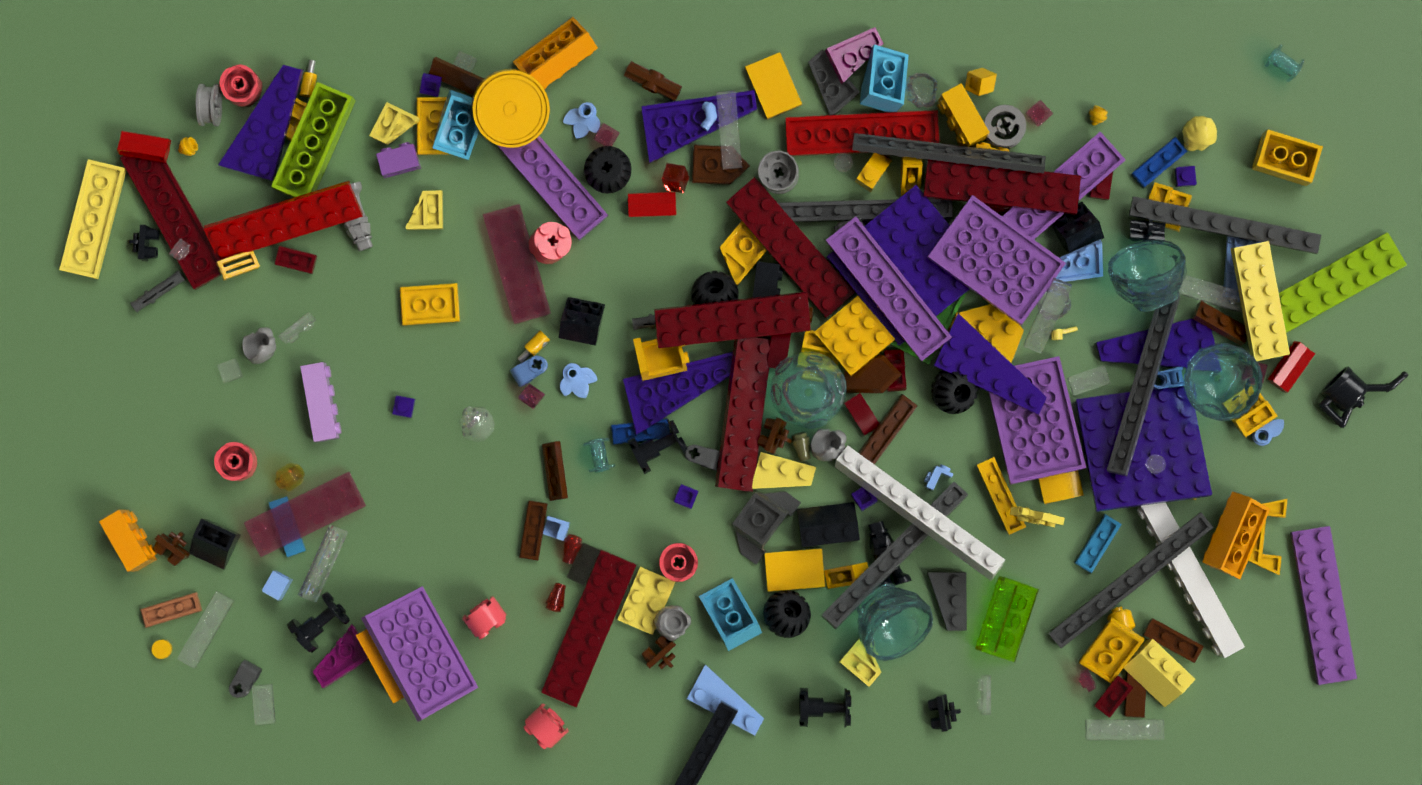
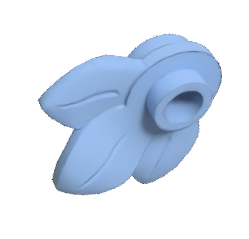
(582, 122)
(579, 382)
(1270, 430)

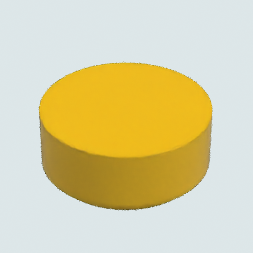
(162, 649)

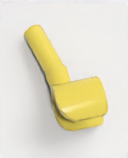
(1058, 333)

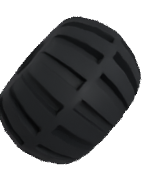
(618, 175)
(714, 288)
(953, 392)
(788, 603)

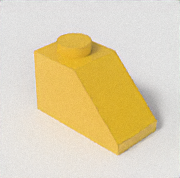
(873, 171)
(910, 173)
(844, 575)

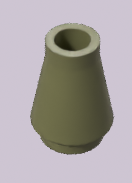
(801, 445)

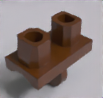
(777, 436)
(165, 542)
(652, 658)

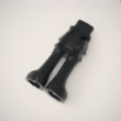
(879, 542)

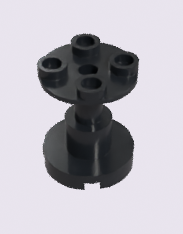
(650, 449)
(313, 626)
(816, 707)

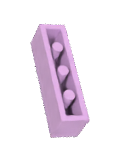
(320, 402)

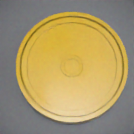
(510, 108)

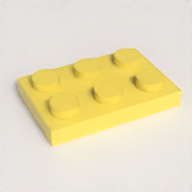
(645, 600)

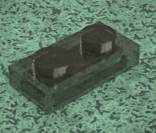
(583, 564)

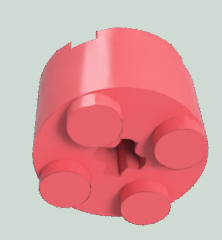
(241, 75)
(557, 235)
(235, 472)
(668, 558)
(484, 617)
(545, 726)

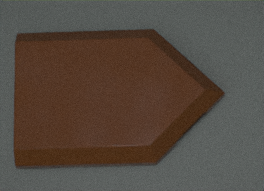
(708, 166)
(872, 377)

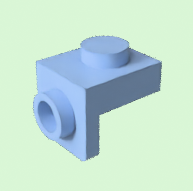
(932, 478)

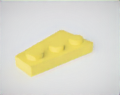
(781, 472)

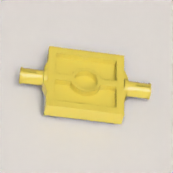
(1036, 517)

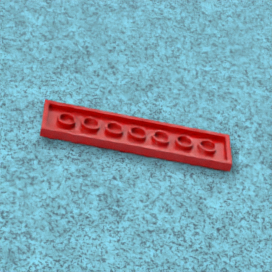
(836, 132)
(283, 220)

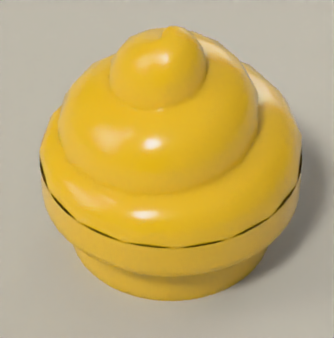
(1097, 115)
(188, 146)

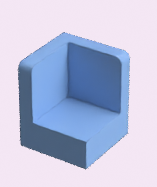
(556, 528)
(277, 585)

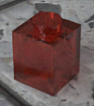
(675, 178)

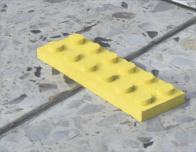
(93, 219)
(1260, 301)

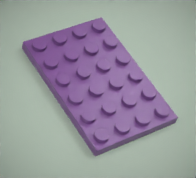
(996, 260)
(1040, 443)
(419, 653)

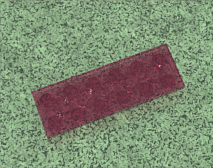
(516, 264)
(305, 514)

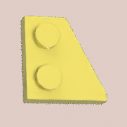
(392, 124)
(428, 212)
(861, 663)

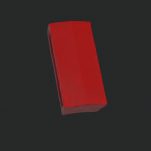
(144, 146)
(652, 204)
(1291, 366)

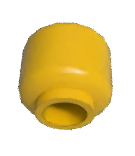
(1123, 616)

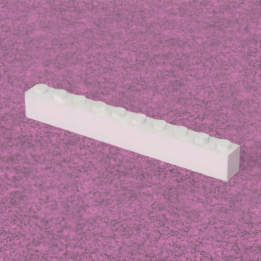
(919, 513)
(1194, 583)

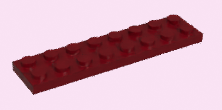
(1003, 186)
(174, 217)
(790, 247)
(732, 319)
(743, 414)
(588, 628)

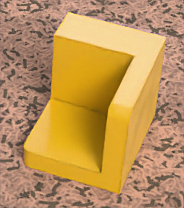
(980, 81)

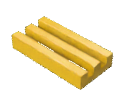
(223, 270)

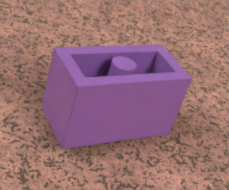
(398, 160)

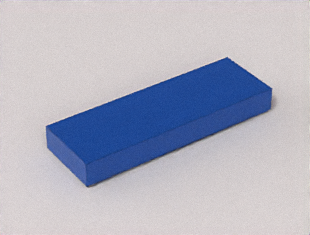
(1159, 162)
(623, 432)

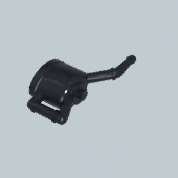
(1348, 392)

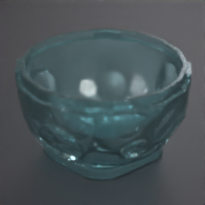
(1148, 273)
(803, 372)
(1233, 392)
(893, 622)

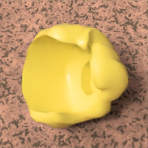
(1199, 133)

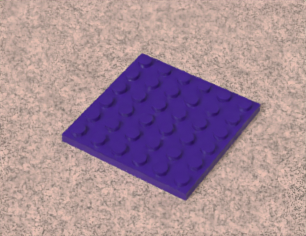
(907, 236)
(1167, 430)

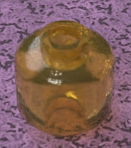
(289, 476)

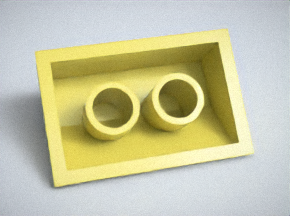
(1158, 672)

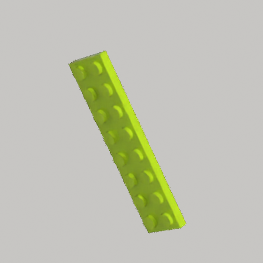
(1340, 281)

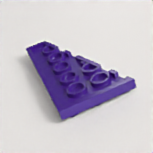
(678, 122)
(262, 137)
(1183, 343)
(986, 367)
(663, 395)

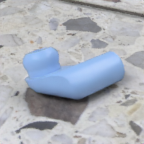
(711, 115)

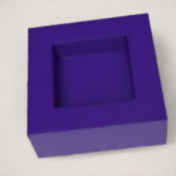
(430, 85)
(1185, 176)
(403, 406)
(686, 496)
(863, 499)

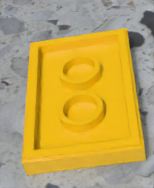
(773, 85)
(429, 111)
(429, 304)
(794, 570)
(1111, 650)

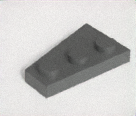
(834, 94)
(951, 598)

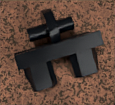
(1146, 230)
(141, 243)
(945, 712)

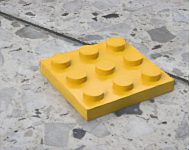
(854, 336)

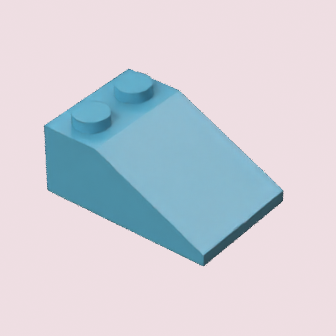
(885, 79)
(456, 127)
(730, 614)

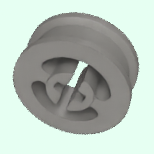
(209, 105)
(1018, 122)

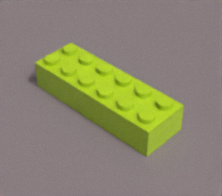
(313, 141)

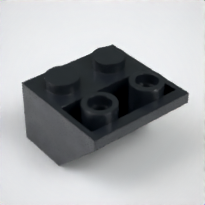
(1078, 229)
(581, 321)
(213, 543)

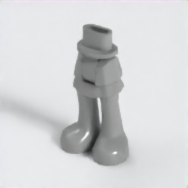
(359, 228)

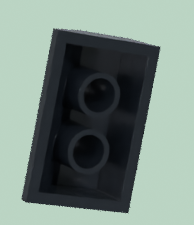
(828, 524)

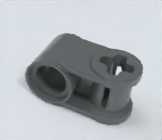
(707, 457)
(246, 676)

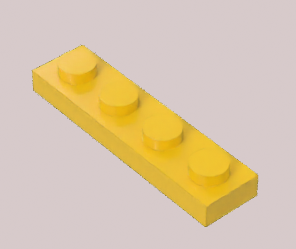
(1000, 494)

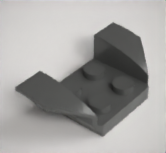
(760, 521)

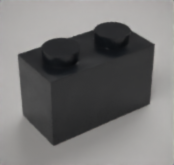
(766, 279)

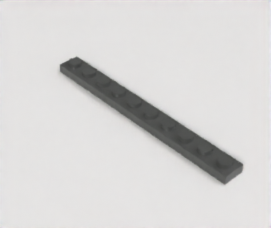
(949, 153)
(848, 210)
(1224, 225)
(1142, 389)
(889, 561)
(1130, 580)

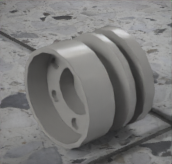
(774, 162)

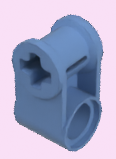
(526, 372)
(1170, 378)

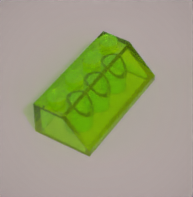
(1006, 619)

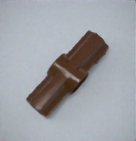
(653, 81)

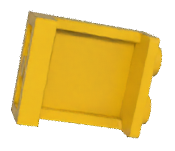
(657, 361)

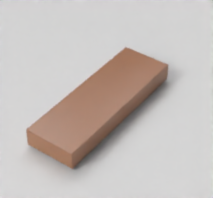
(171, 609)

